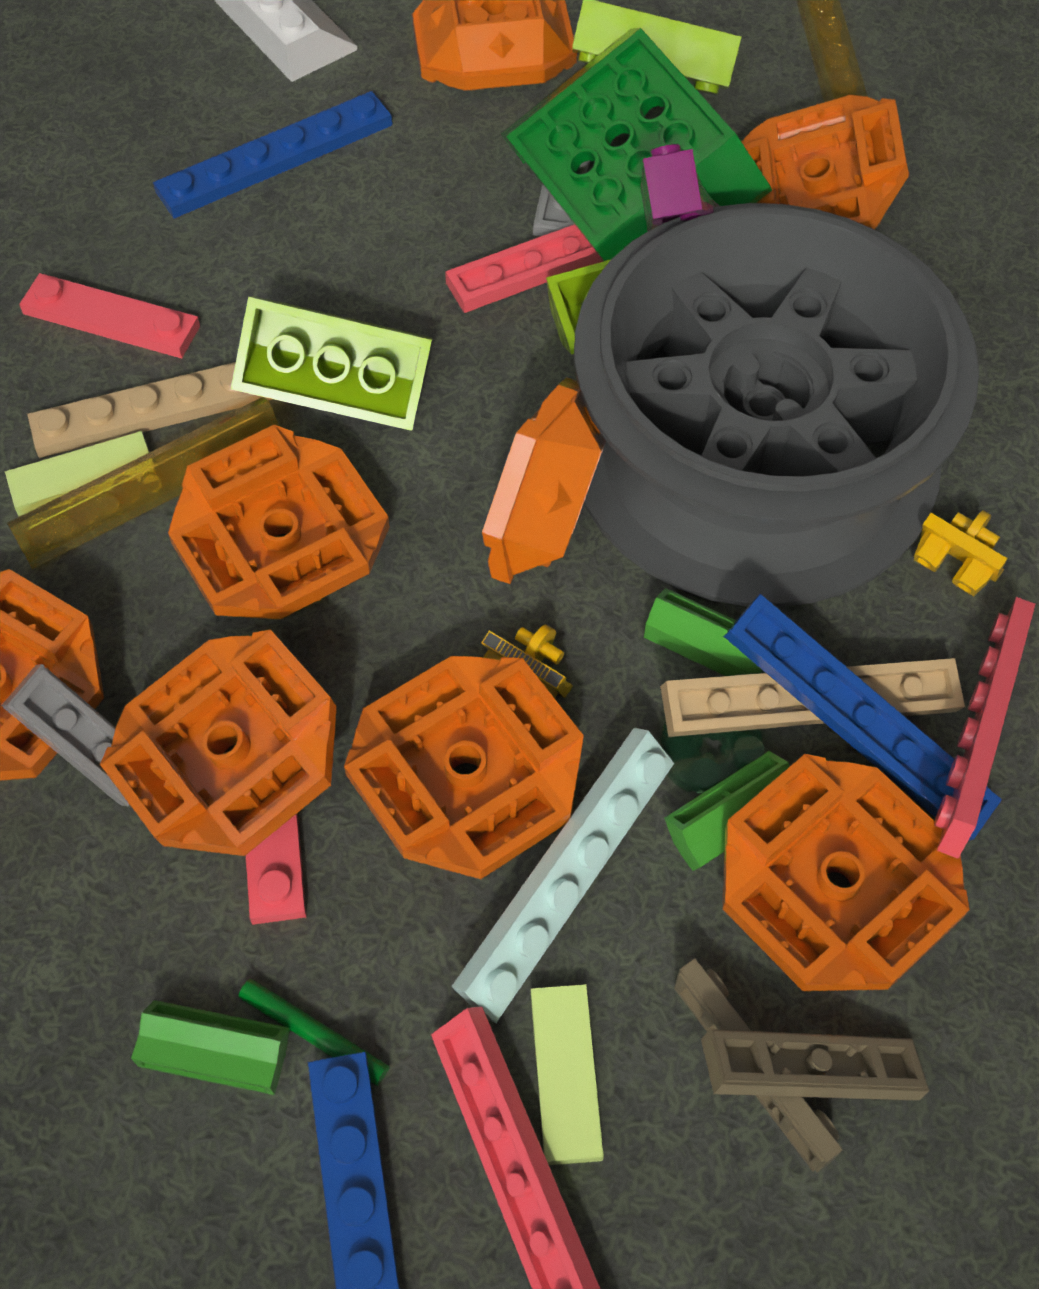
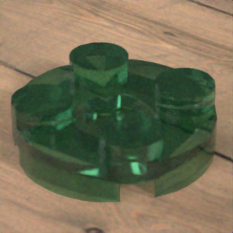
(704, 771)

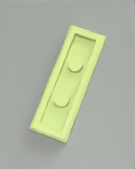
(53, 477)
(566, 1075)

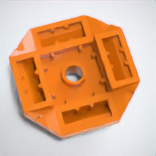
(492, 42)
(834, 157)
(543, 485)
(269, 488)
(34, 632)
(476, 715)
(175, 736)
(849, 823)

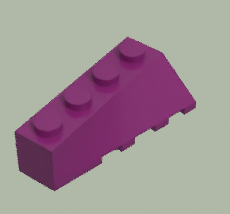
(672, 187)

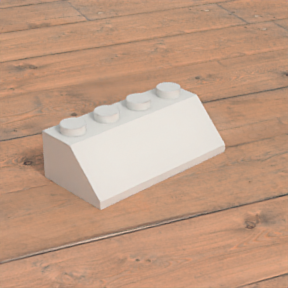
(290, 33)

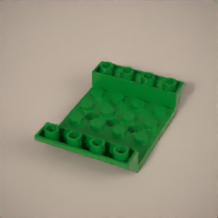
(613, 99)

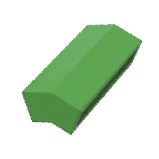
(696, 634)
(701, 823)
(211, 1047)

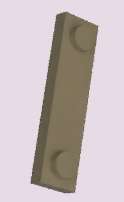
(813, 1065)
(806, 1129)

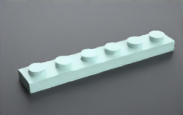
(563, 875)

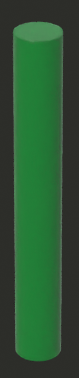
(307, 1027)

